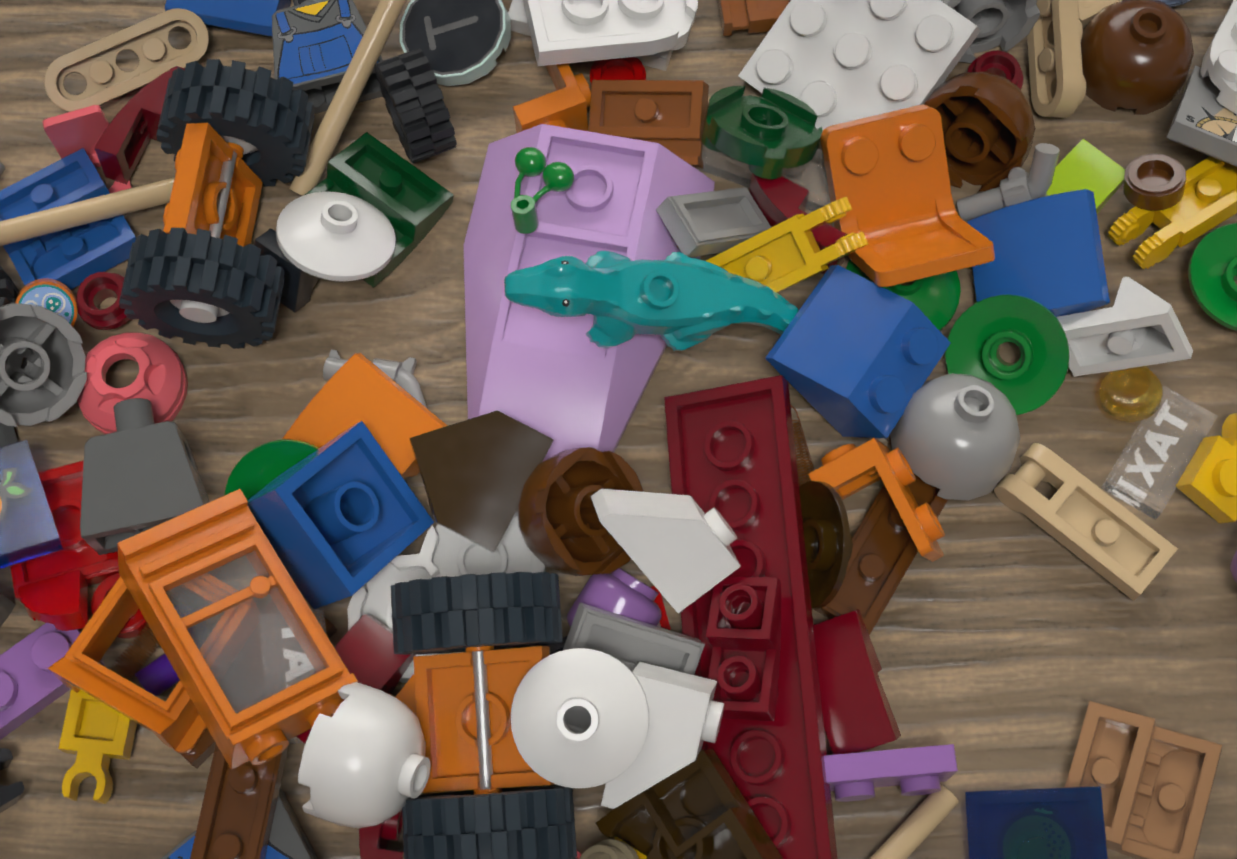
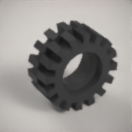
(416, 105)

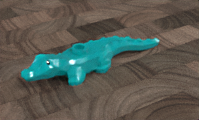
(669, 297)

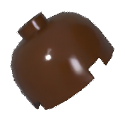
(1136, 55)
(984, 127)
(560, 515)

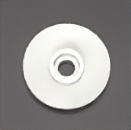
(335, 236)
(616, 711)

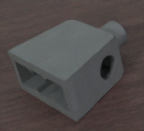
(136, 477)

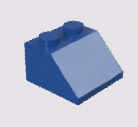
(857, 353)
(339, 516)

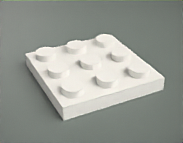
(860, 55)

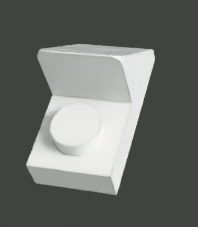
(1130, 334)

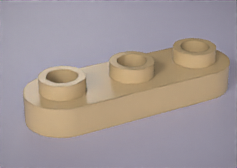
(1056, 59)
(99, 63)

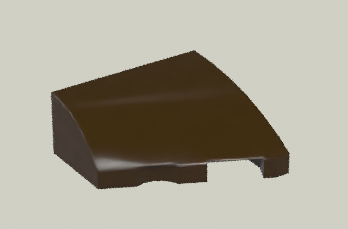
(691, 817)

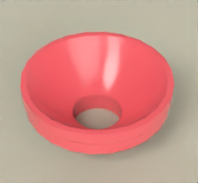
(159, 379)

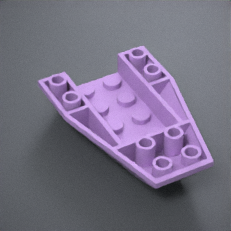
(544, 364)

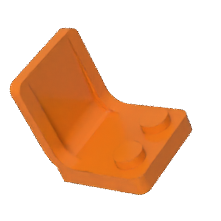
(900, 196)

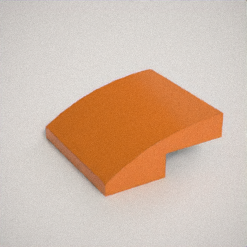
(368, 395)

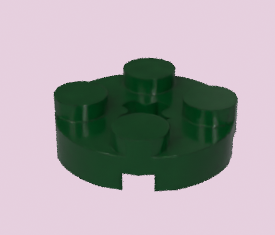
(761, 131)

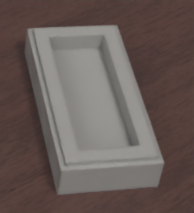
(712, 220)

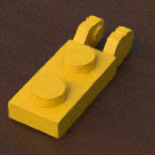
(1206, 202)
(789, 250)

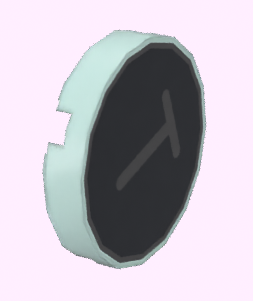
(457, 36)

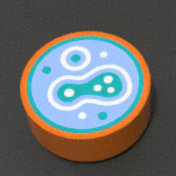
(52, 296)

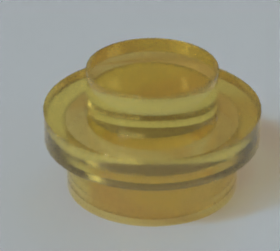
(1131, 394)

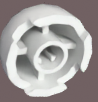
(364, 759)

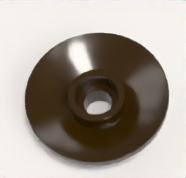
(826, 540)

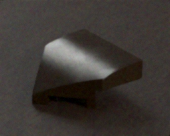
(478, 472)

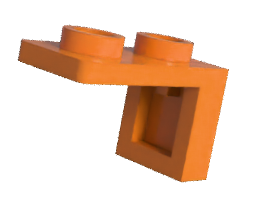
(559, 108)
(855, 468)

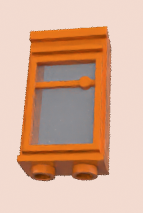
(234, 628)

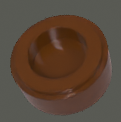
(1154, 182)

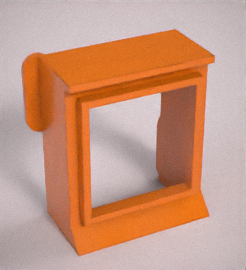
(172, 721)

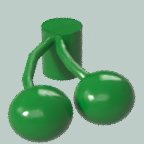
(556, 177)

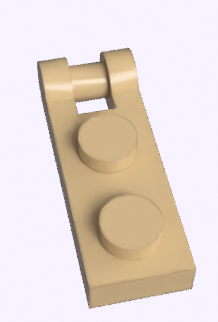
(1086, 521)

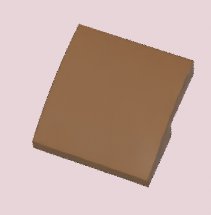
(1150, 782)

